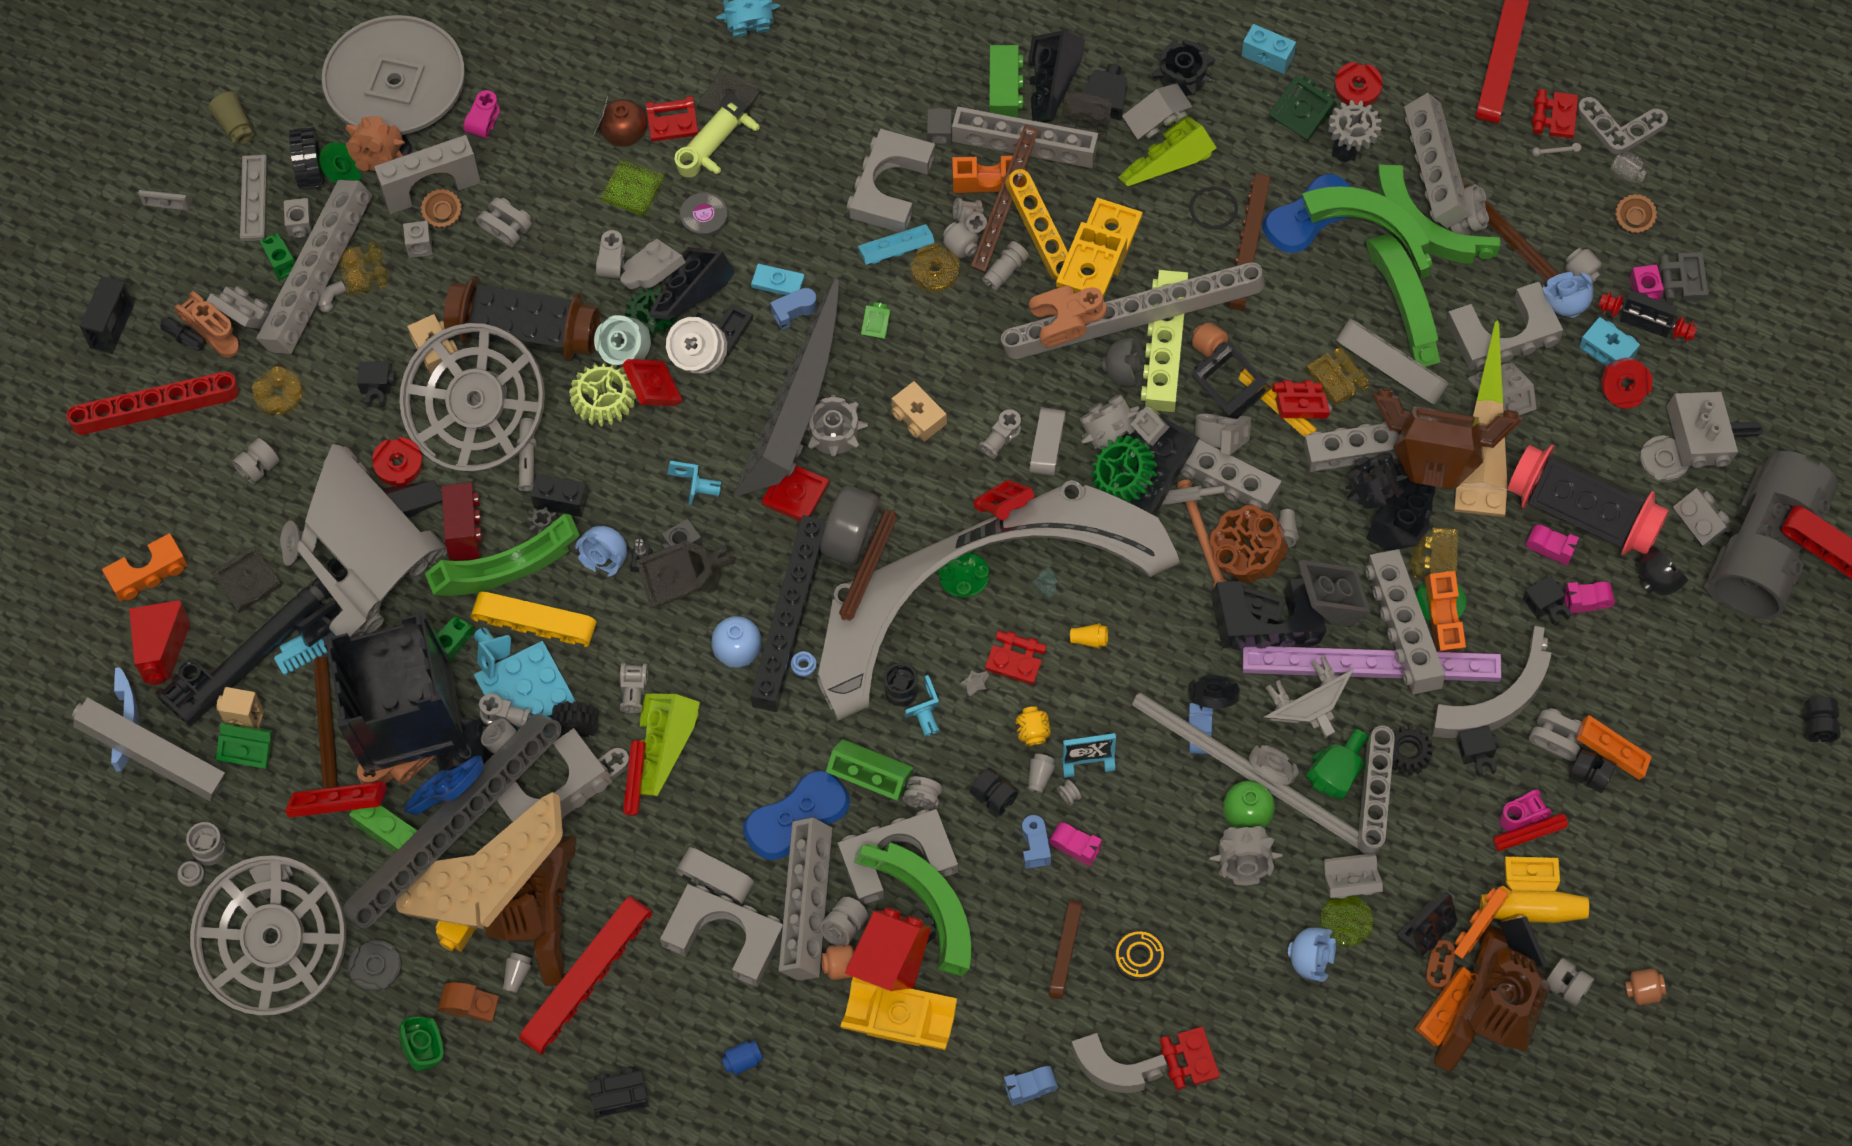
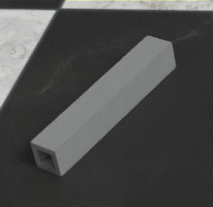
(147, 749)

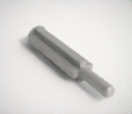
(1191, 494)

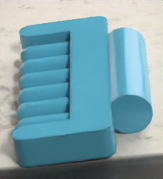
(295, 648)

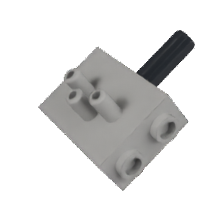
(1704, 429)

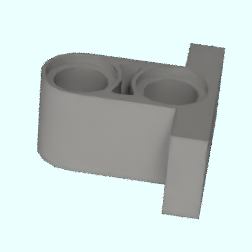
(1223, 431)

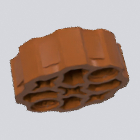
(1254, 520)

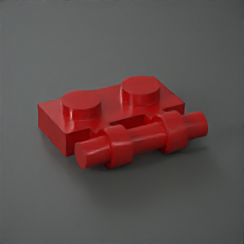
(1562, 116)
(1300, 405)
(1014, 664)
(1197, 1054)

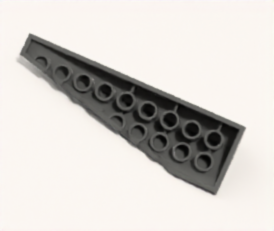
(795, 402)

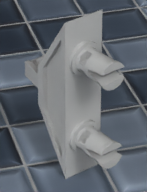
(1314, 706)

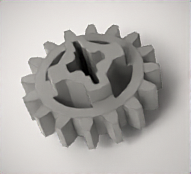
(1355, 126)

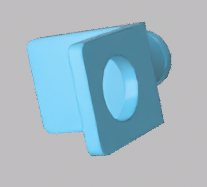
(698, 484)
(491, 649)
(924, 710)

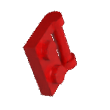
(672, 125)
(1008, 495)

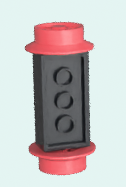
(1587, 500)

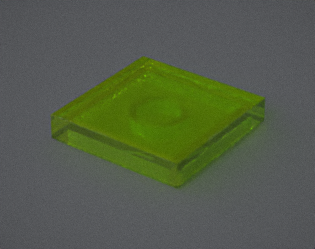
(632, 187)

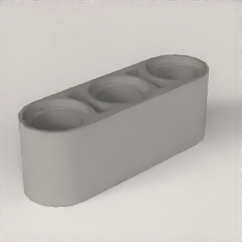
(1047, 441)
(715, 874)

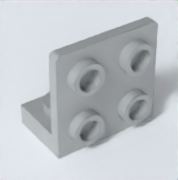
(1516, 388)

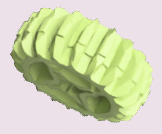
(588, 384)

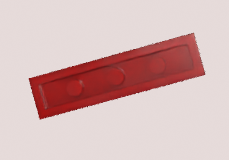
(336, 799)

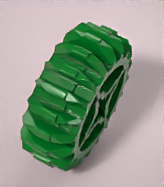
(1130, 450)

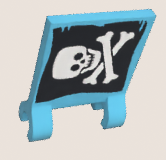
(1087, 751)

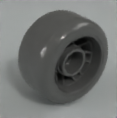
(849, 525)

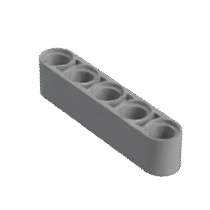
(1392, 361)
(1377, 778)

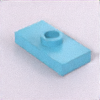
(777, 280)

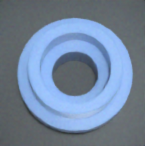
(803, 656)

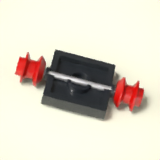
(1648, 315)

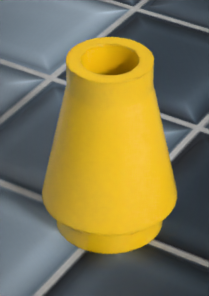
(1091, 635)

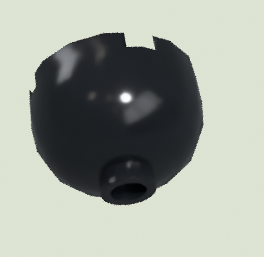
(1659, 573)

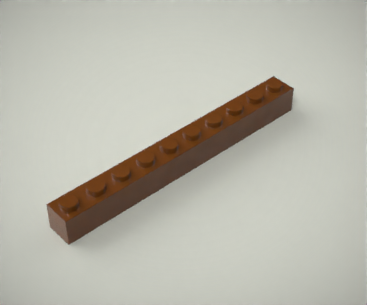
(1003, 200)
(1252, 228)

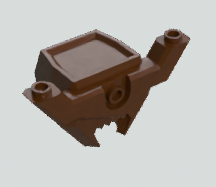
(1441, 445)
(534, 912)
(1500, 1001)

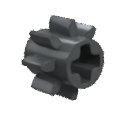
(539, 516)

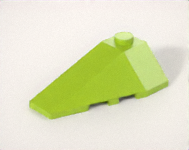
(1185, 145)
(668, 725)

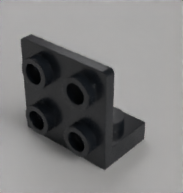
(473, 731)

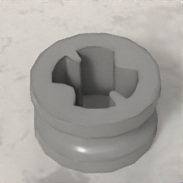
(1069, 792)

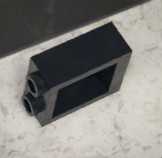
(107, 314)
(1247, 397)

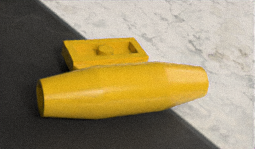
(1535, 894)

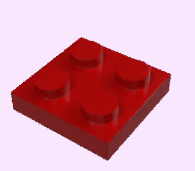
(652, 382)
(796, 494)

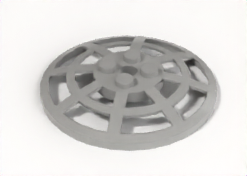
(459, 392)
(254, 931)

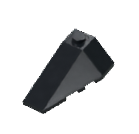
(1055, 63)
(695, 280)
(414, 497)
(1403, 519)

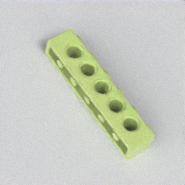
(1163, 397)

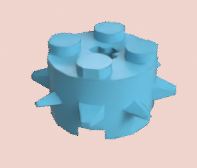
(748, 16)

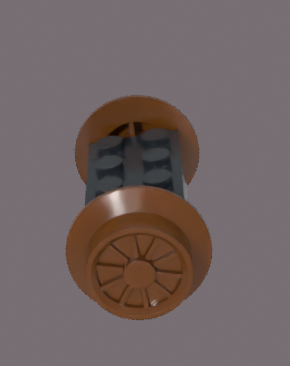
(532, 318)

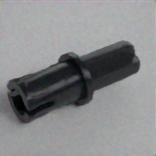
(182, 333)

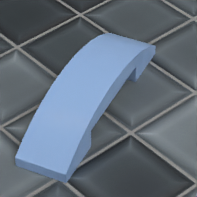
(124, 692)

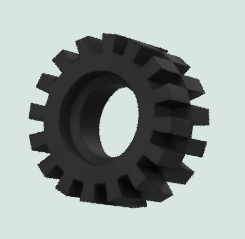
(577, 716)
(1420, 741)

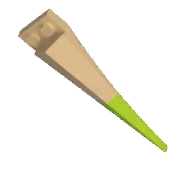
(1486, 487)

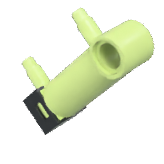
(731, 114)

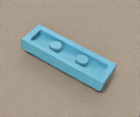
(895, 244)

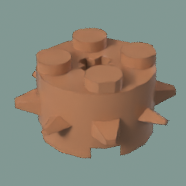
(373, 143)

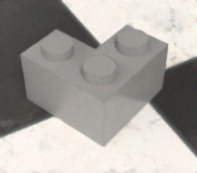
(1157, 109)

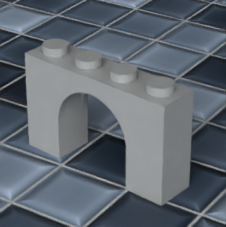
(887, 152)
(400, 174)
(1540, 322)
(584, 779)
(922, 831)
(700, 907)

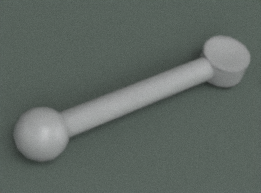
(1576, 147)

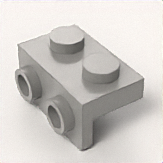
(1702, 516)
(1352, 876)

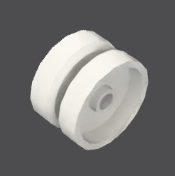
(683, 339)

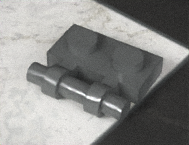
(1691, 276)

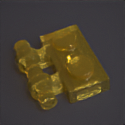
(354, 270)
(1333, 380)
(1443, 552)

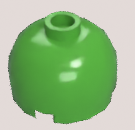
(1248, 805)

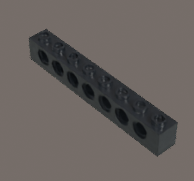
(788, 615)

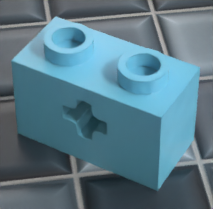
(1268, 48)
(1598, 340)

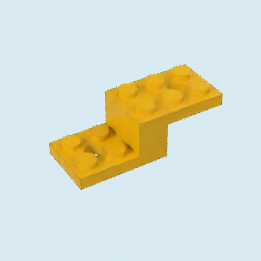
(1099, 247)

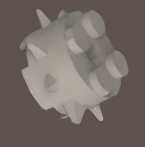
(1108, 421)
(834, 426)
(1245, 855)

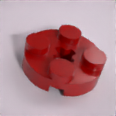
(1366, 74)
(1616, 373)
(394, 449)

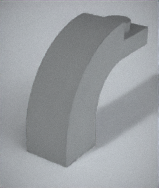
(1111, 1074)

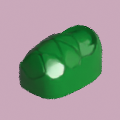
(421, 1042)

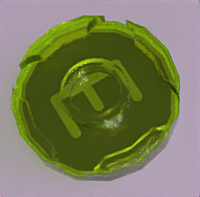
(1347, 928)

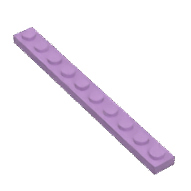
(1365, 663)

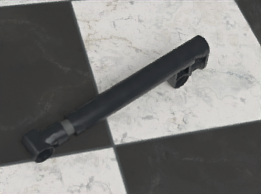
(194, 697)

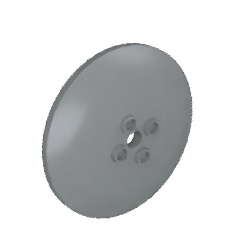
(387, 49)

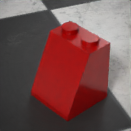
(158, 639)
(890, 950)

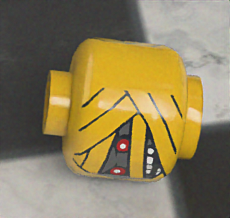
(1033, 726)

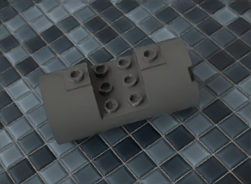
(1761, 562)

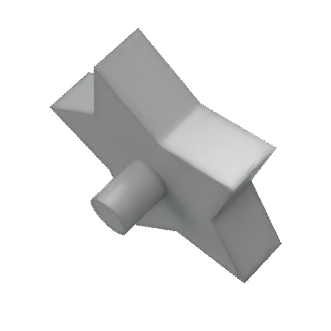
(975, 682)

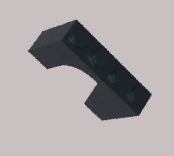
(1241, 629)

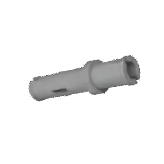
(526, 475)

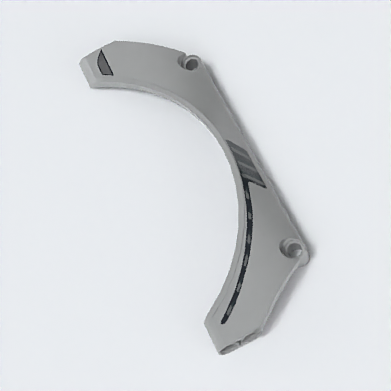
(1089, 519)

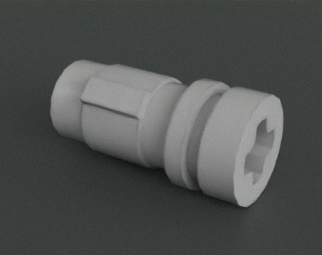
(1003, 268)

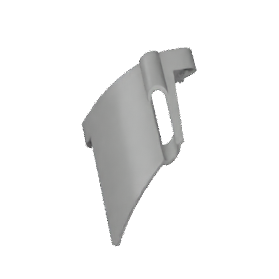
(366, 537)

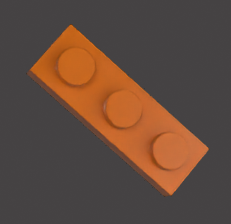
(1614, 747)
(1481, 920)
(1441, 1014)

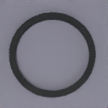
(1211, 226)

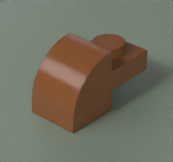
(465, 1000)

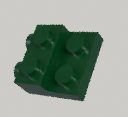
(1303, 107)

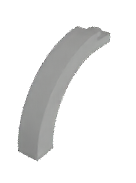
(1503, 708)

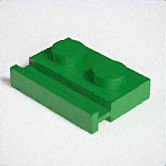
(244, 745)

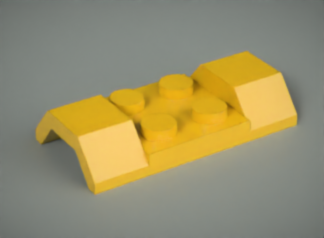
(900, 1015)

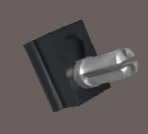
(639, 551)

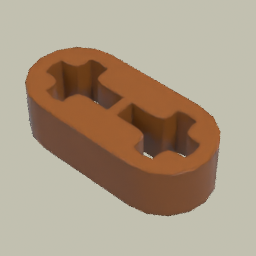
(1446, 966)

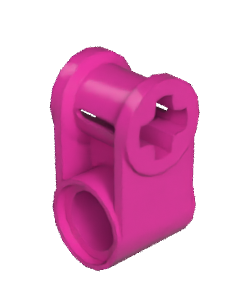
(482, 114)
(1528, 810)

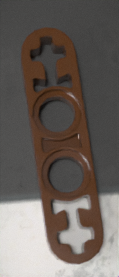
(1065, 949)

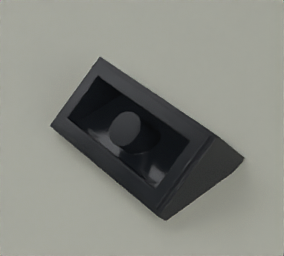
(1522, 938)

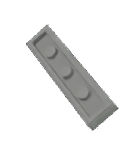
(253, 197)

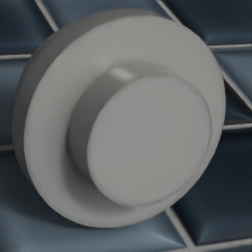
(190, 874)

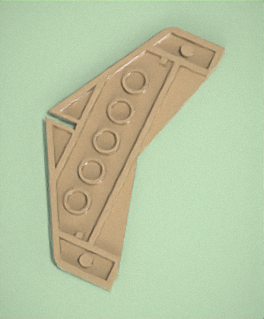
(479, 886)

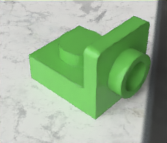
(876, 320)

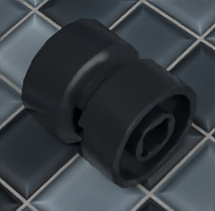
(901, 684)
(1822, 719)
(1592, 770)
(992, 790)

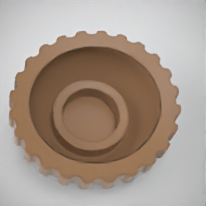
(443, 206)
(1638, 212)

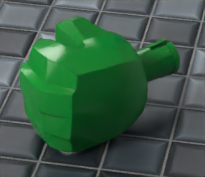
(1337, 767)

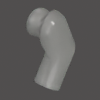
(328, 294)

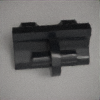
(317, 625)

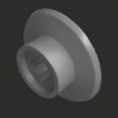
(289, 542)

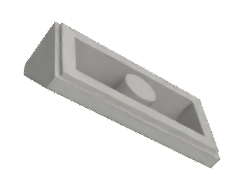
(165, 199)

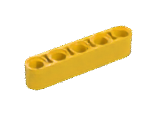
(1038, 212)
(533, 617)

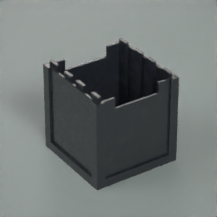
(395, 694)

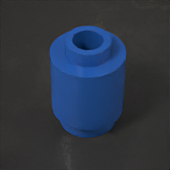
(741, 1057)

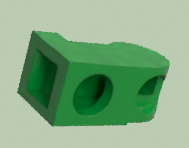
(277, 255)
(455, 635)

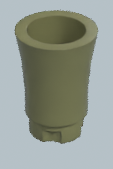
(231, 116)

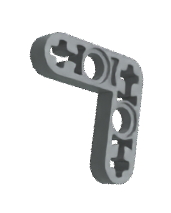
(1621, 133)

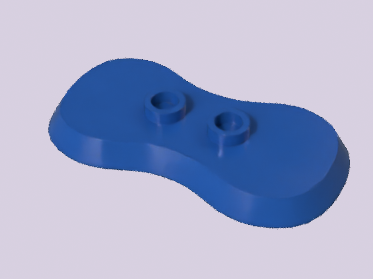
(1290, 225)
(445, 786)
(814, 796)

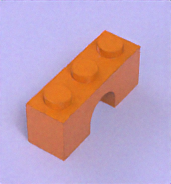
(973, 177)
(165, 562)
(1442, 596)

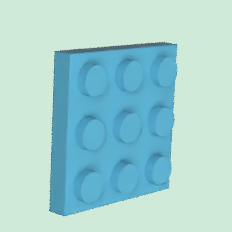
(527, 681)

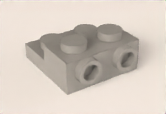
(240, 306)

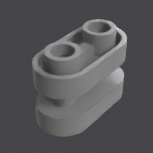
(505, 211)
(1479, 218)
(1557, 734)

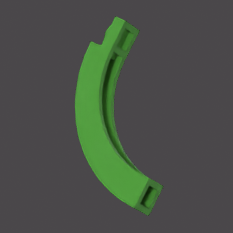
(1371, 206)
(1442, 241)
(1409, 294)
(486, 573)
(935, 894)

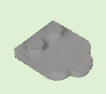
(651, 265)

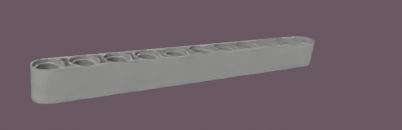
(1145, 311)

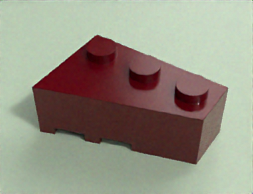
(461, 522)

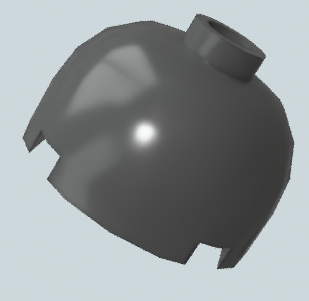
(1122, 360)

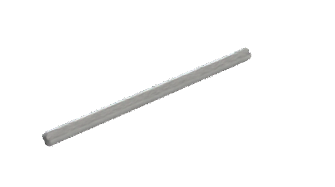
(1245, 768)

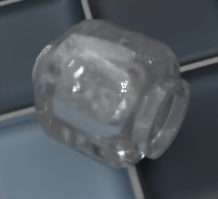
(1628, 169)

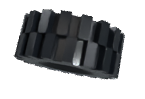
(305, 157)

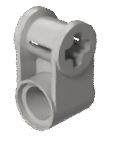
(610, 257)

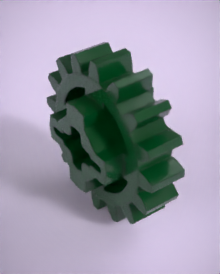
(641, 307)

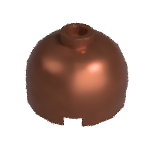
(623, 122)

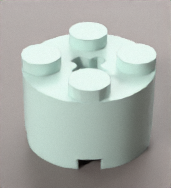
(609, 336)

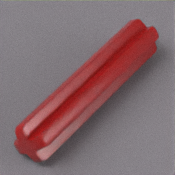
(634, 778)
(1530, 832)

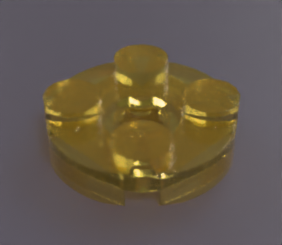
(935, 280)
(276, 404)

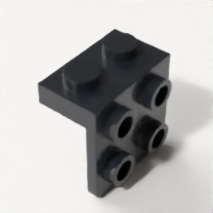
(1429, 925)

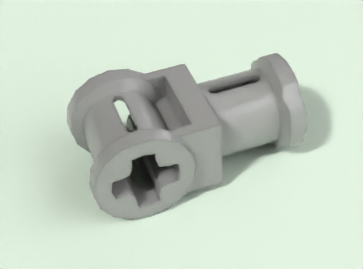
(970, 213)
(1001, 433)
(633, 684)
(502, 709)

